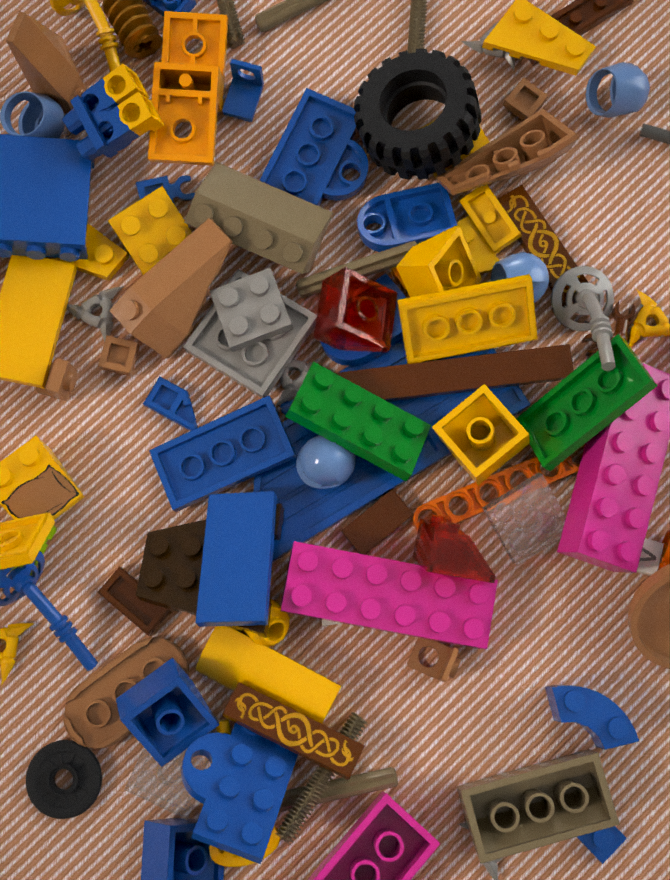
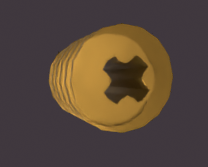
(133, 27)

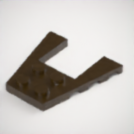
(173, 568)

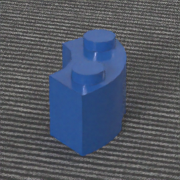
(593, 712)

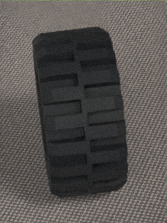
(413, 79)

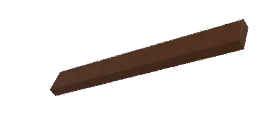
(465, 373)

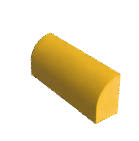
(235, 658)

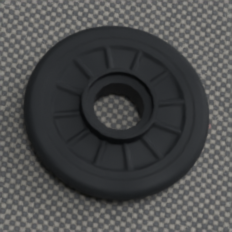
(41, 779)

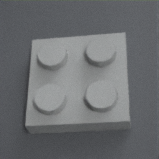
(251, 309)

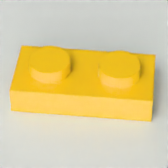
(490, 218)

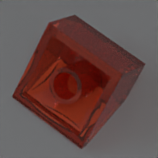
(355, 313)
(449, 551)

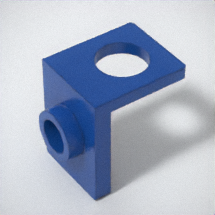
(243, 91)

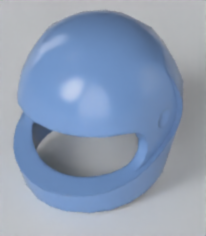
(627, 90)
(38, 118)
(523, 264)
(324, 463)

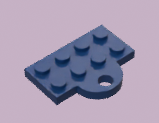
(317, 152)
(238, 790)

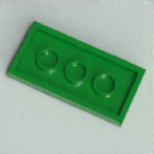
(585, 404)
(359, 421)

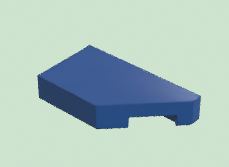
(172, 403)

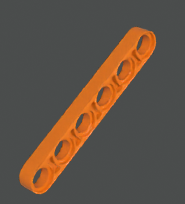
(500, 481)

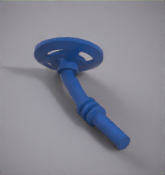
(24, 585)

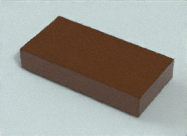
(377, 522)
(121, 593)

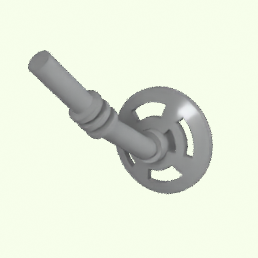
(587, 303)

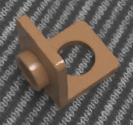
(447, 660)

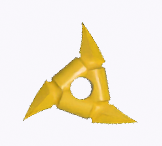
(640, 326)
(7, 657)

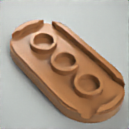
(92, 708)

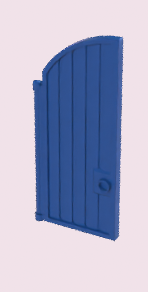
(314, 510)

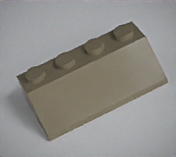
(261, 217)
(537, 805)

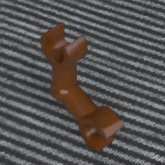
(621, 326)

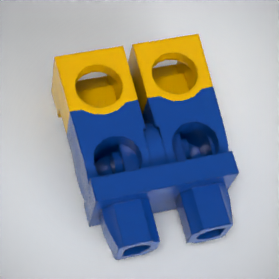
(112, 114)

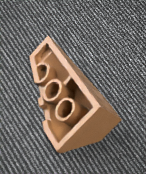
(45, 61)
(516, 152)
(168, 296)

